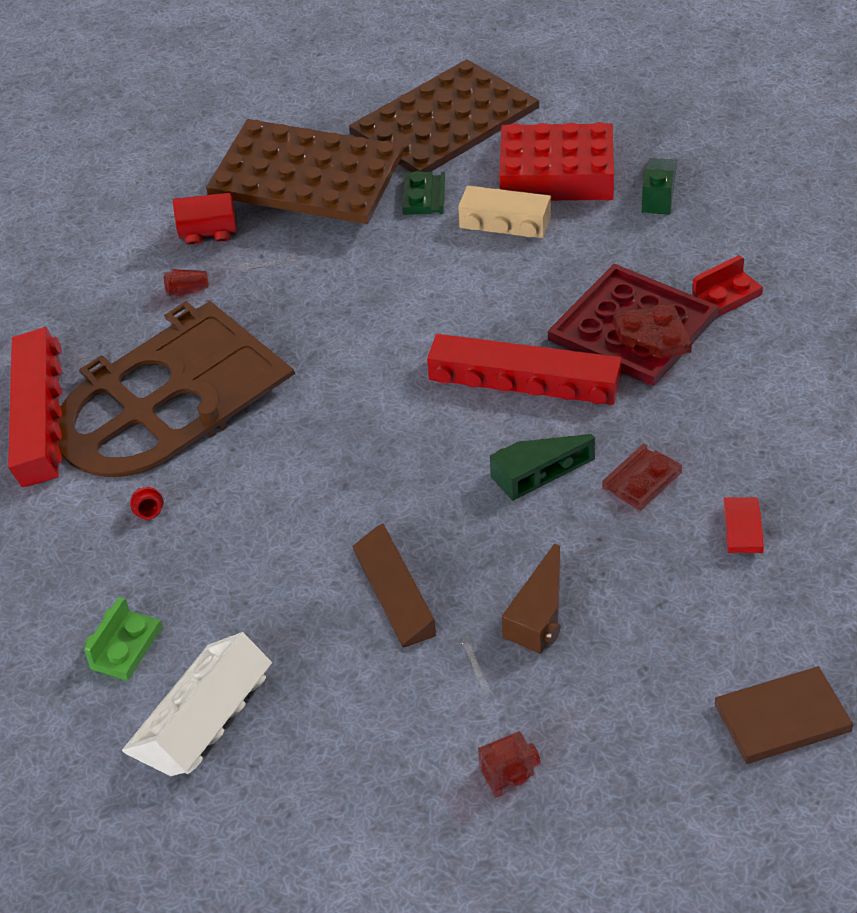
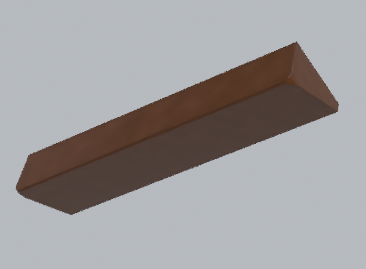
(395, 587)

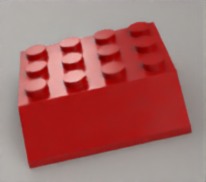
(558, 160)

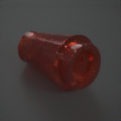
(183, 282)

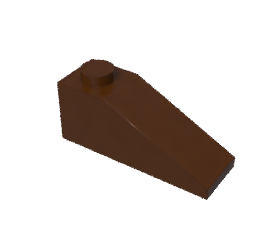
(534, 612)

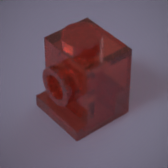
(507, 762)

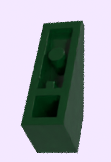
(658, 186)
(537, 462)

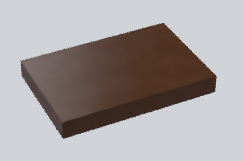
(783, 714)

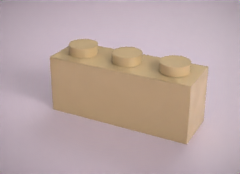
(504, 211)

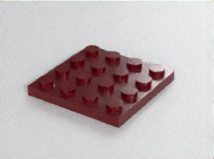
(590, 327)

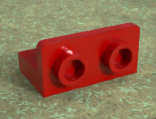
(726, 285)

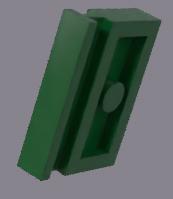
(423, 193)

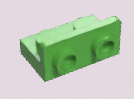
(121, 640)

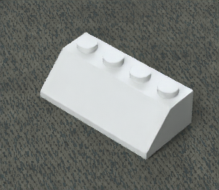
(199, 706)

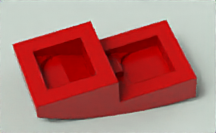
(743, 525)

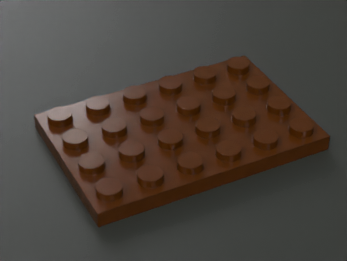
(446, 116)
(306, 170)

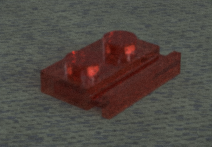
(642, 477)

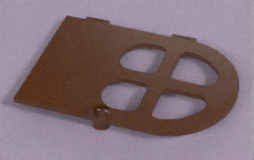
(205, 356)

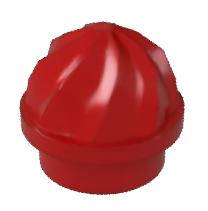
(146, 503)

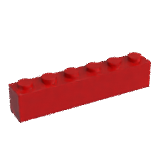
(524, 369)
(35, 407)

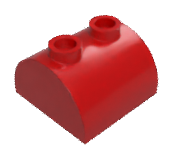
(205, 217)

